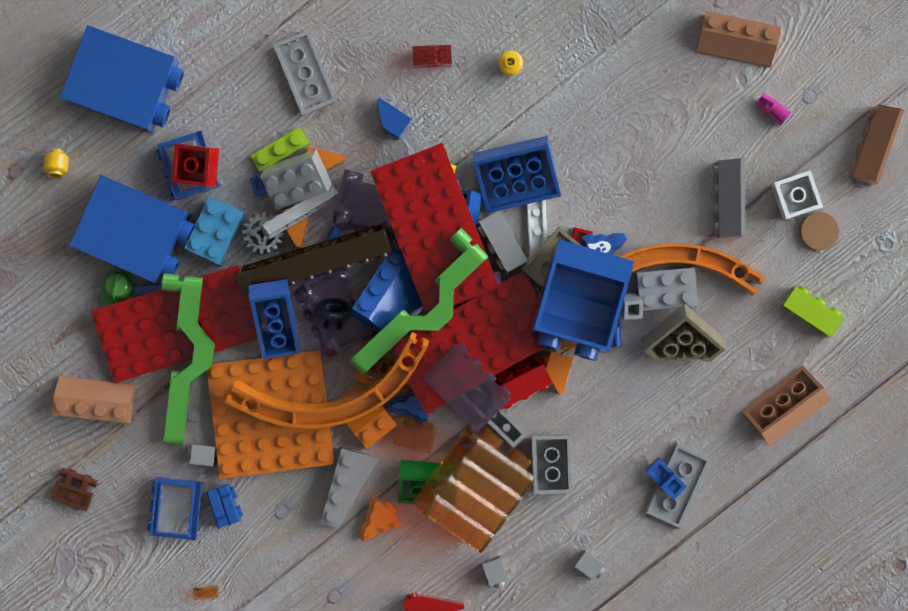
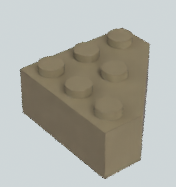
(683, 338)

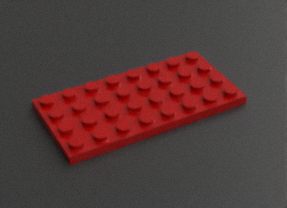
(424, 214)
(491, 328)
(142, 330)

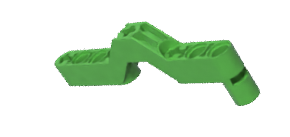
(435, 319)
(202, 356)

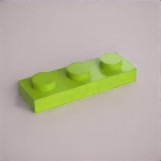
(280, 149)

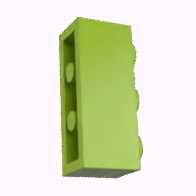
(812, 311)

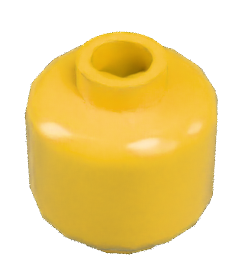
(513, 69)
(55, 164)

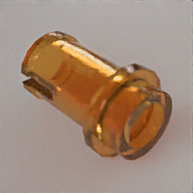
(206, 592)

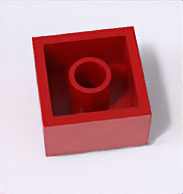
(195, 165)

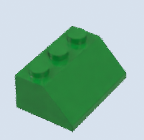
(413, 477)

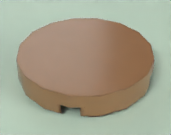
(819, 231)

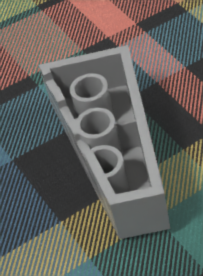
(348, 480)

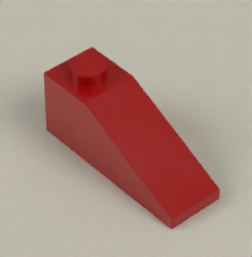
(430, 603)

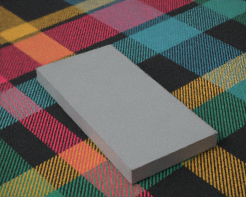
(690, 469)

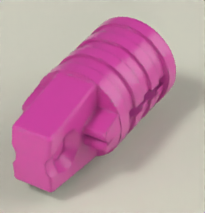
(773, 109)

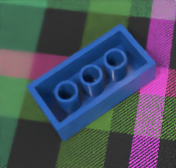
(274, 319)

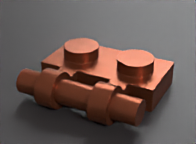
(72, 495)

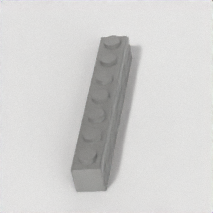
(298, 212)

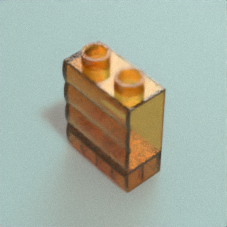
(476, 488)

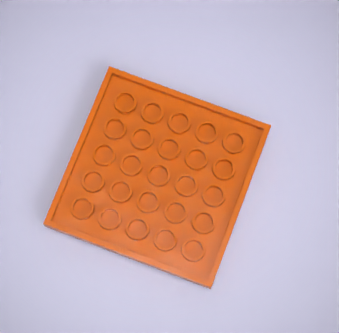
(258, 447)

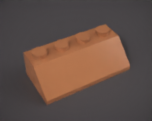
(738, 39)
(876, 144)
(94, 399)
(786, 405)

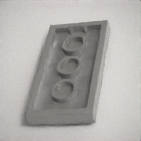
(305, 73)

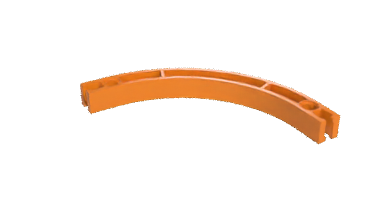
(697, 257)
(334, 412)

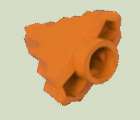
(379, 519)

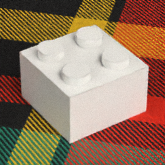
(796, 195)

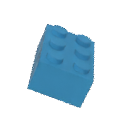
(215, 230)

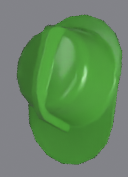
(116, 286)

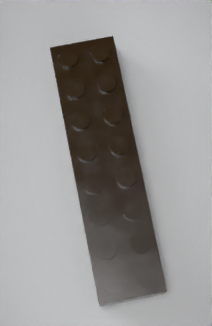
(318, 258)

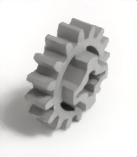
(254, 232)

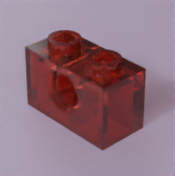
(432, 56)

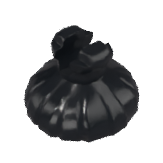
(333, 311)

